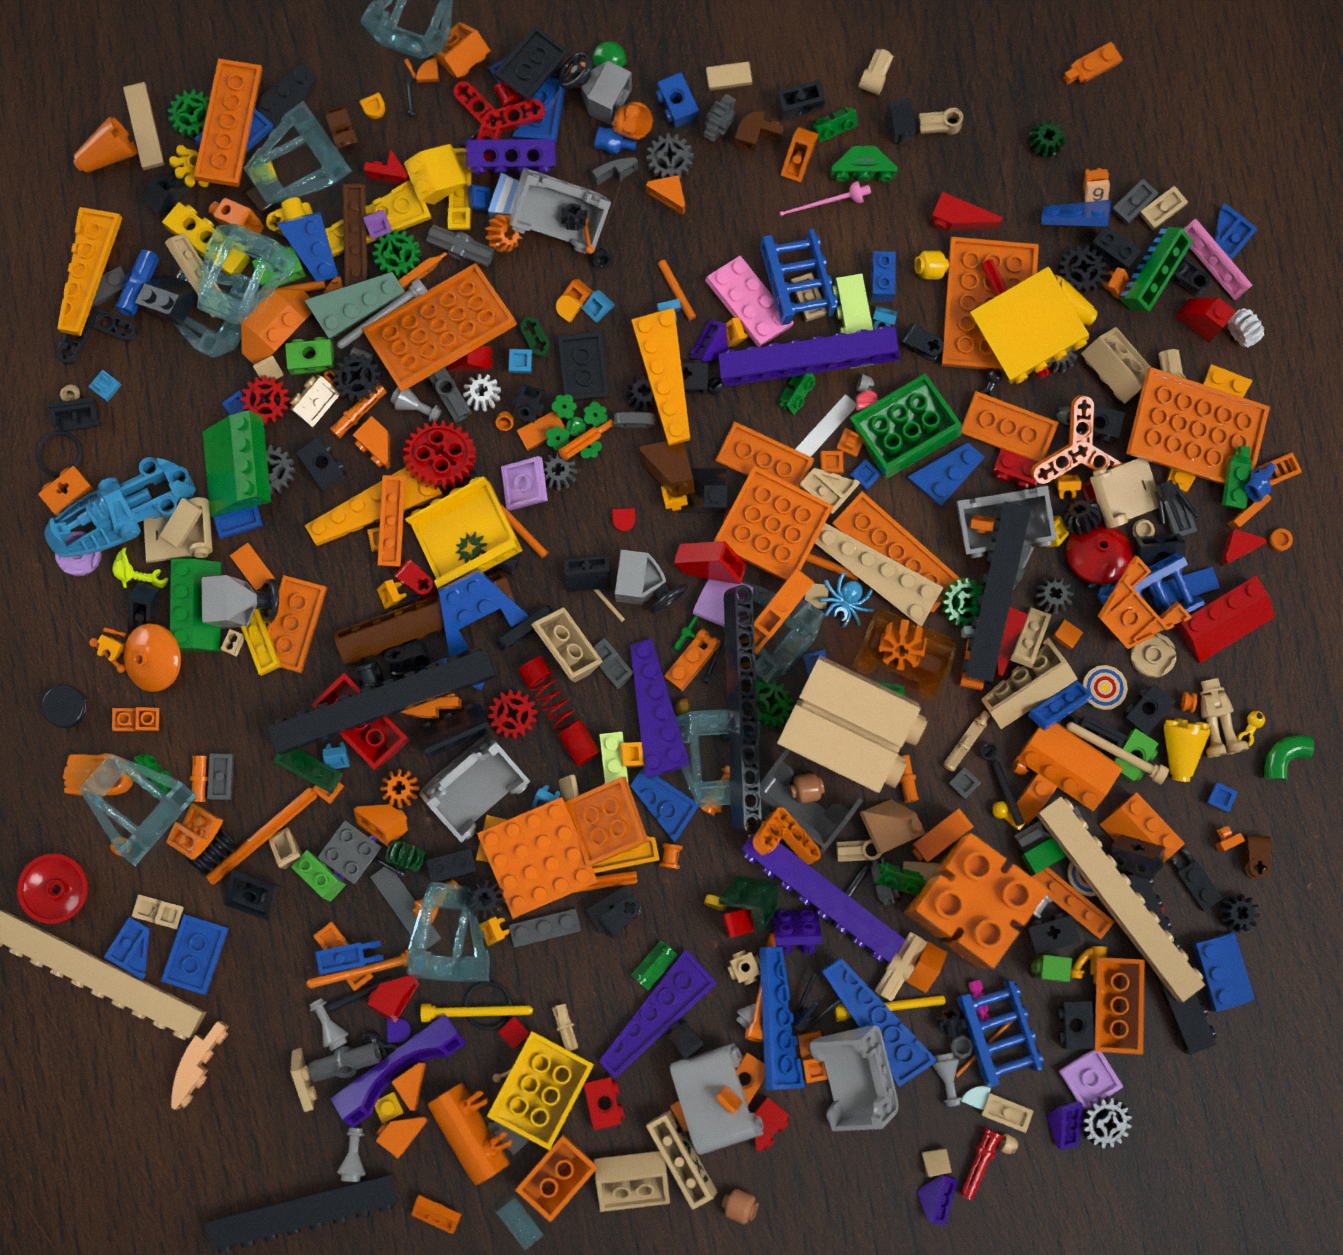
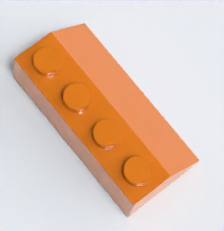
(1070, 764)
(1120, 1005)

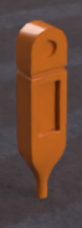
(420, 271)

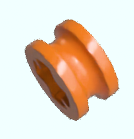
(1188, 702)

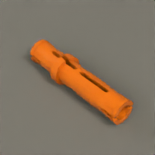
(355, 413)

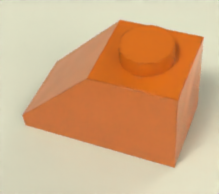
(799, 154)
(1035, 797)
(382, 822)
(400, 1133)

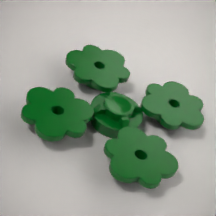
(575, 425)

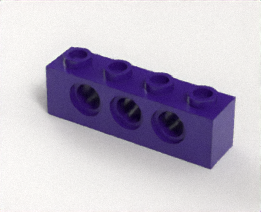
(542, 148)

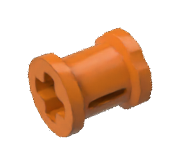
(670, 856)

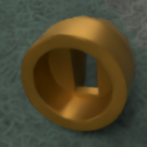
(682, 706)

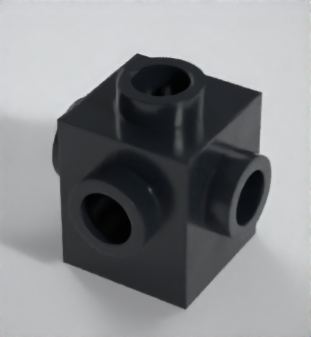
(528, 403)

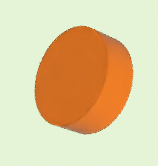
(1280, 540)

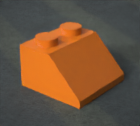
(462, 50)

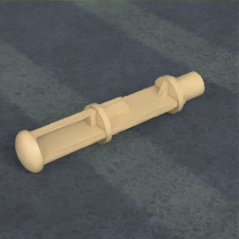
(966, 741)

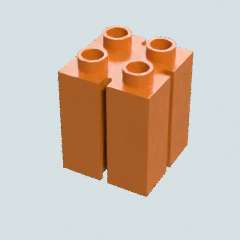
(976, 902)

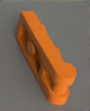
(692, 660)

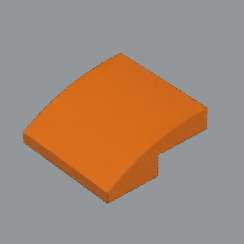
(195, 831)

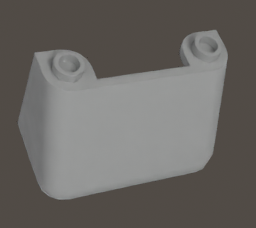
(541, 202)
(1040, 524)
(472, 785)
(858, 1079)
(697, 1085)

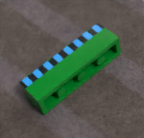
(1156, 269)

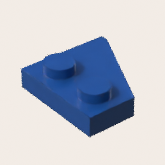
(1232, 231)
(131, 948)

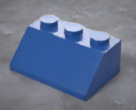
(1222, 972)

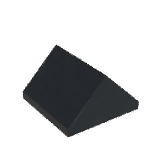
(251, 895)

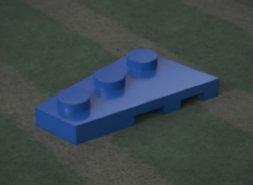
(946, 474)

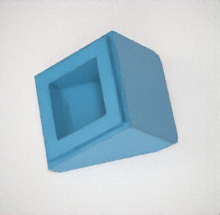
(597, 306)

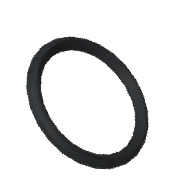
(50, 435)
(489, 983)

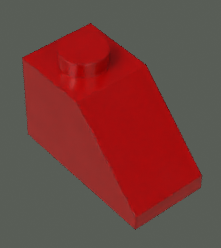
(392, 997)

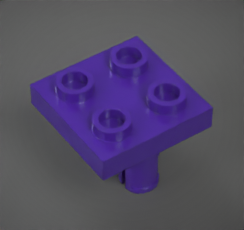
(797, 929)

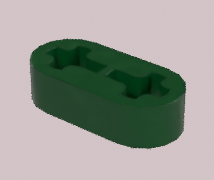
(539, 334)

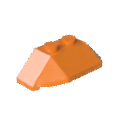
(273, 323)

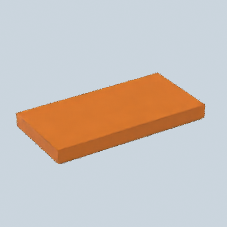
(1008, 427)
(748, 448)
(295, 621)

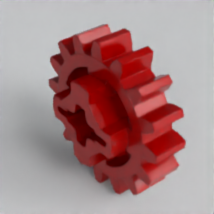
(272, 392)
(522, 708)

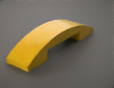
(459, 212)

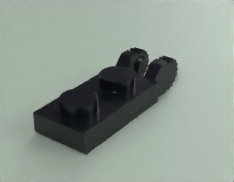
(1196, 880)

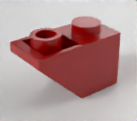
(773, 1119)

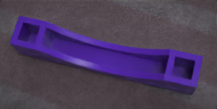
(360, 1097)

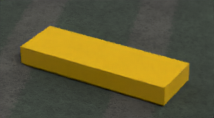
(260, 645)

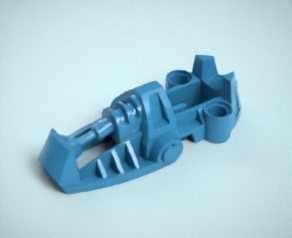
(118, 509)

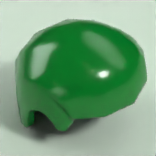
(610, 52)

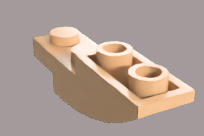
(190, 1071)

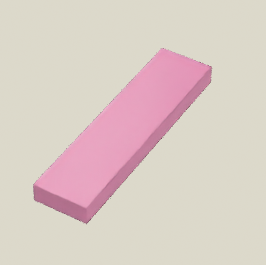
(1216, 260)

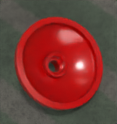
(1097, 563)
(37, 888)

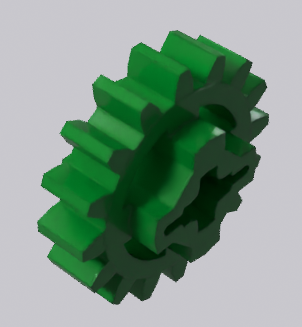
(182, 113)
(405, 249)
(954, 601)
(777, 700)

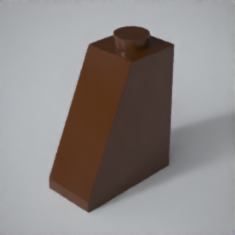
(669, 466)

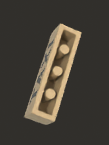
(682, 1159)

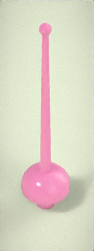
(856, 193)

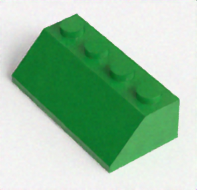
(186, 605)

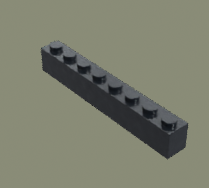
(998, 593)
(1187, 1016)
(301, 1212)

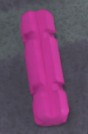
(976, 988)

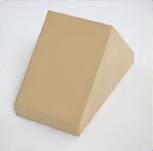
(285, 848)

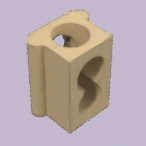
(236, 645)

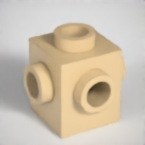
(735, 968)

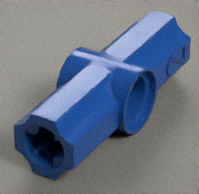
(134, 281)

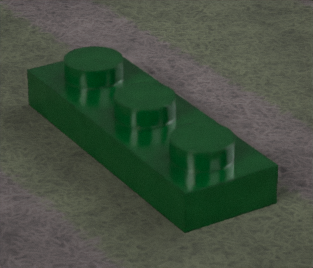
(310, 769)

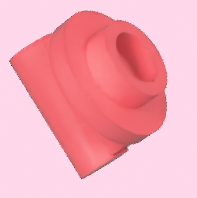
(865, 399)

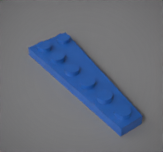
(904, 1051)
(781, 1065)

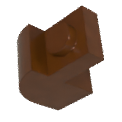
(340, 126)
(753, 127)

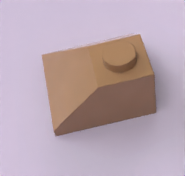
(891, 825)

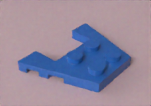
(471, 600)

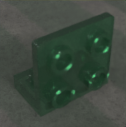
(755, 895)

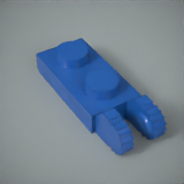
(346, 957)

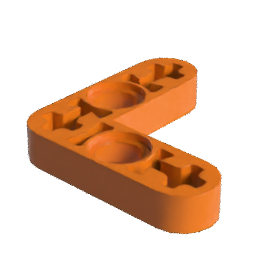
(783, 827)

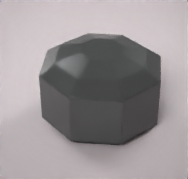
(961, 1046)

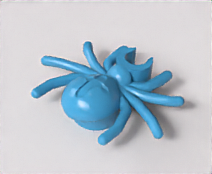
(846, 600)

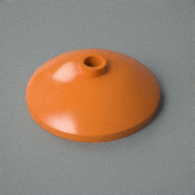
(152, 657)

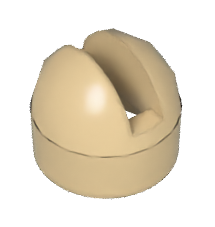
(70, 396)
(1008, 1144)

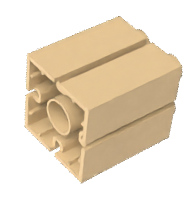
(853, 725)

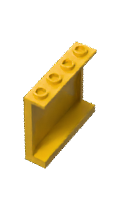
(1030, 325)
(451, 517)

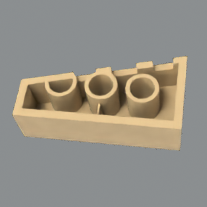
(1029, 686)

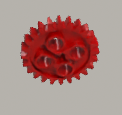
(427, 468)

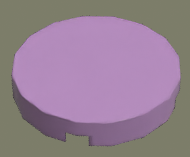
(81, 564)

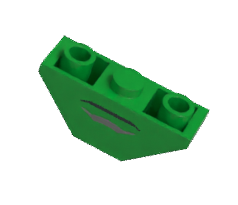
(864, 164)

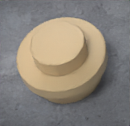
(1143, 528)

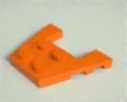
(1130, 615)

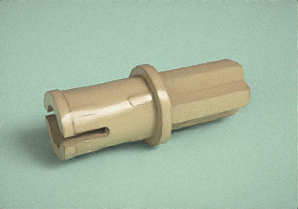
(565, 1027)

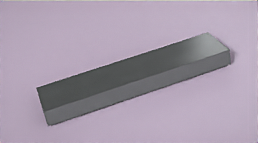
(401, 901)

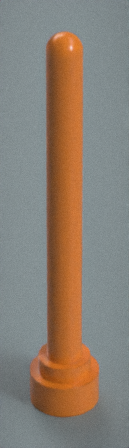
(359, 971)
(755, 1030)

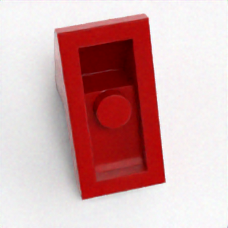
(392, 172)

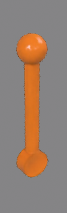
(589, 249)
(120, 667)

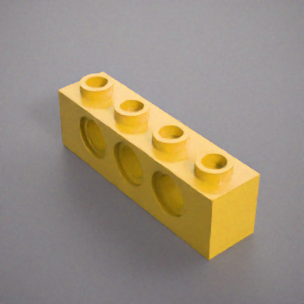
(177, 223)

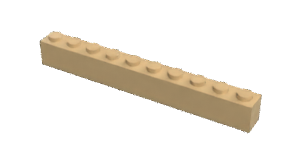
(1120, 900)
(100, 976)

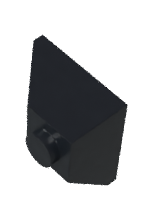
(709, 493)

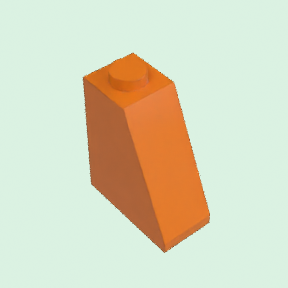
(941, 836)

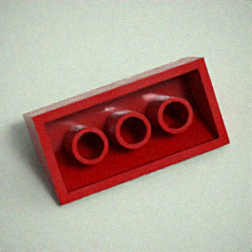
(1226, 619)
(374, 741)

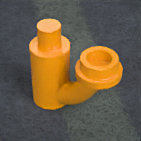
(1092, 954)

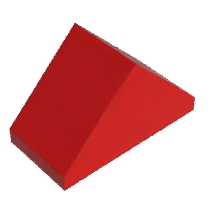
(475, 360)
(1240, 544)

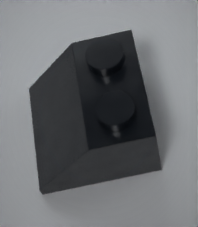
(167, 299)

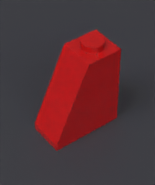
(1205, 316)
(710, 561)

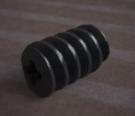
(213, 851)

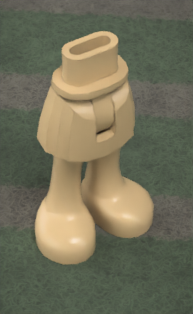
(1217, 705)

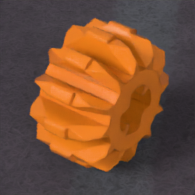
(501, 234)
(405, 794)

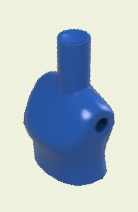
(611, 141)
(1259, 483)

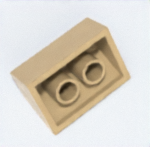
(1117, 364)
(567, 644)
(631, 1181)

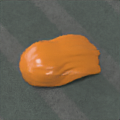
(81, 767)

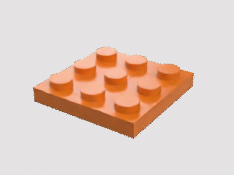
(606, 821)

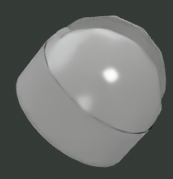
(864, 383)

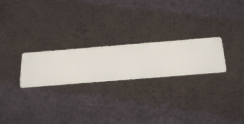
(827, 426)

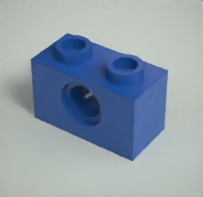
(673, 88)
(883, 276)

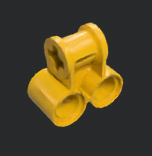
(290, 209)

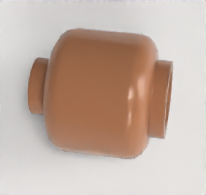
(807, 787)
(740, 1206)

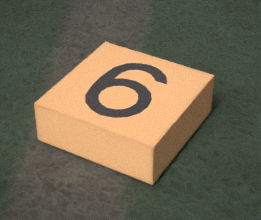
(1097, 190)

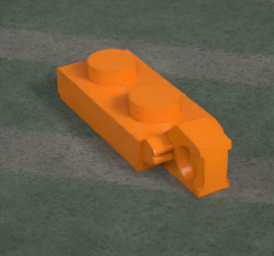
(1093, 64)

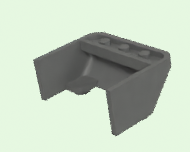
(817, 822)

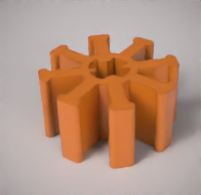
(902, 644)

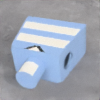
(504, 196)

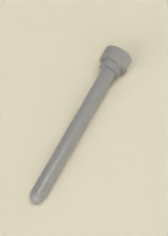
(415, 290)

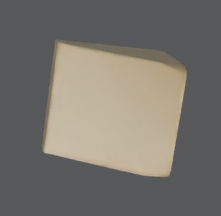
(269, 368)
(815, 593)
(568, 787)

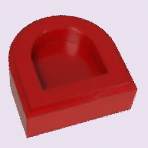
(624, 519)

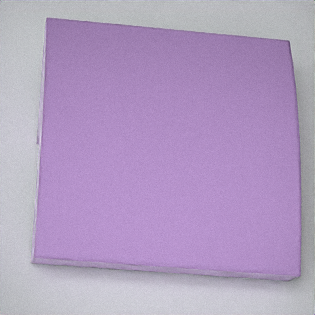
(711, 602)

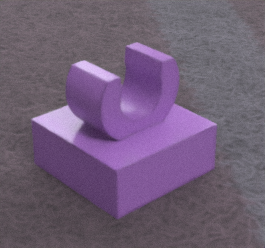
(377, 224)

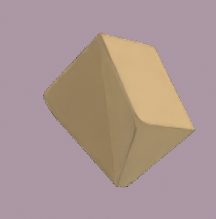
(936, 1162)

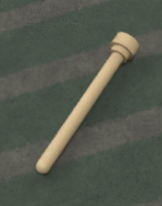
(1156, 772)

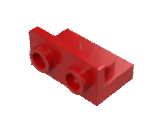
(1014, 468)

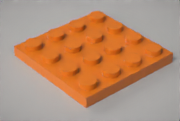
(773, 524)
(536, 857)

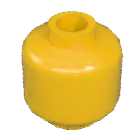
(931, 265)

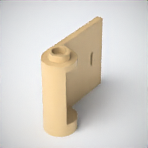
(1124, 491)
(197, 543)

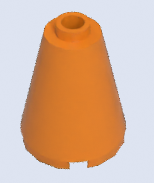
(104, 147)

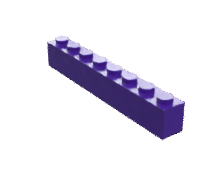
(809, 356)
(828, 900)

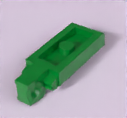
(1237, 476)

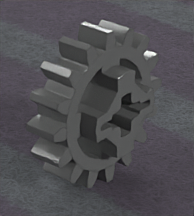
(719, 118)
(679, 157)
(279, 466)

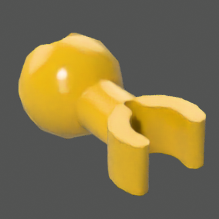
(1253, 724)
(1001, 810)

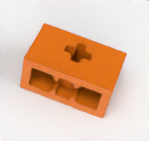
(77, 487)

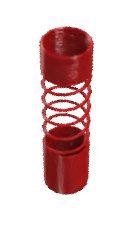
(574, 738)

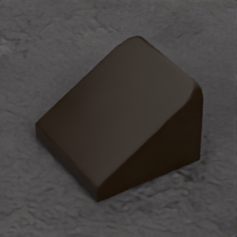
(257, 199)

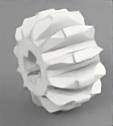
(1245, 327)
(474, 390)

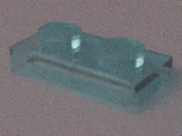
(520, 1223)

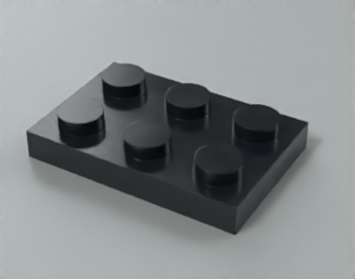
(531, 63)
(583, 366)

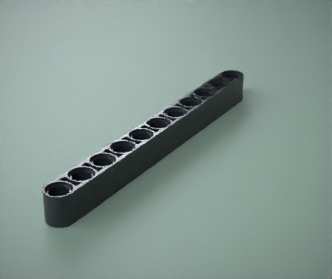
(741, 720)

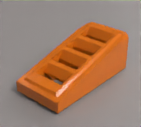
(1292, 463)

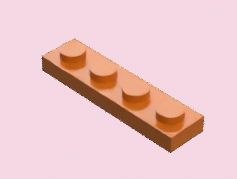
(391, 520)
(1074, 903)

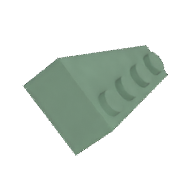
(351, 304)

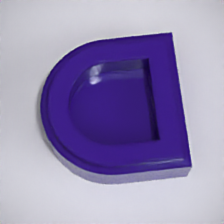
(398, 1031)

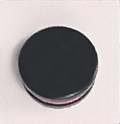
(65, 706)

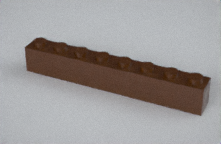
(398, 626)

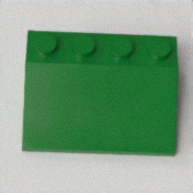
(906, 426)
(236, 463)

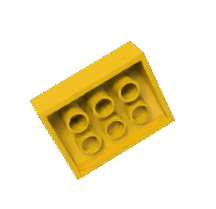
(540, 1090)

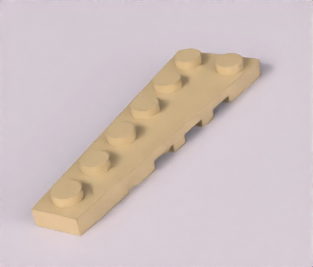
(895, 582)

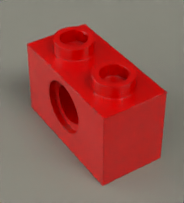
(601, 1117)

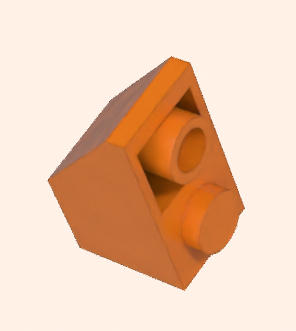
(375, 440)

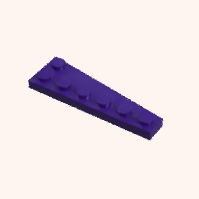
(659, 728)
(668, 1002)

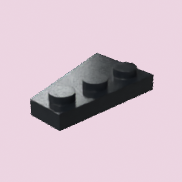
(286, 94)

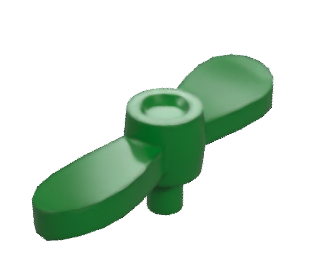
(686, 632)

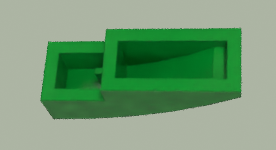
(1042, 856)

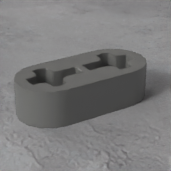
(634, 420)

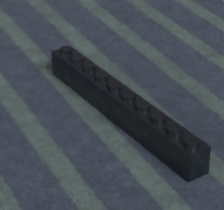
(382, 701)

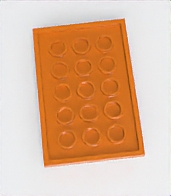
(970, 288)
(439, 327)
(1194, 426)

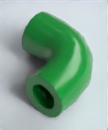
(1283, 752)

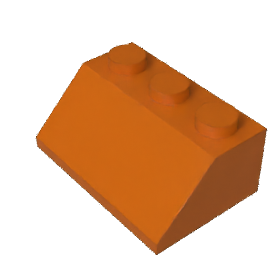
(1141, 822)
(556, 1178)

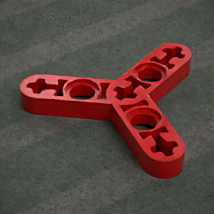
(484, 117)

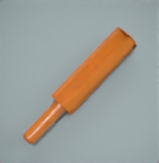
(583, 440)

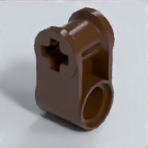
(1257, 852)

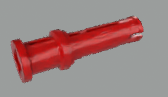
(985, 1152)

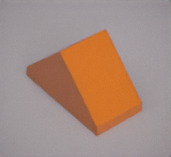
(668, 192)
(927, 967)
(410, 1085)

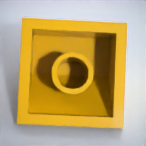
(435, 173)

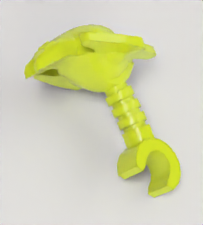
(124, 571)

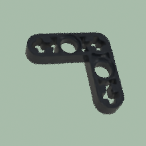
(94, 322)

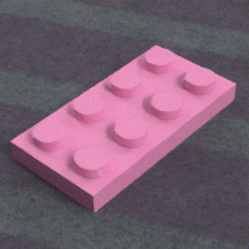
(748, 299)

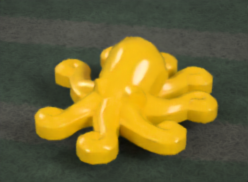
(189, 164)

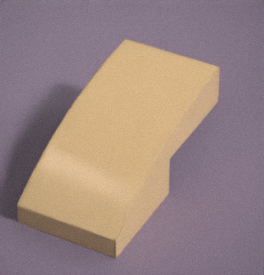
(157, 911)

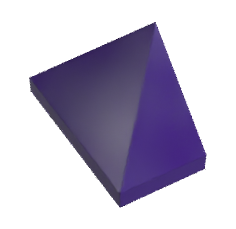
(711, 342)
(1066, 1125)
(937, 1198)

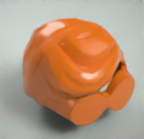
(632, 120)

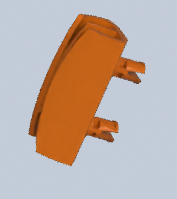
(467, 1133)

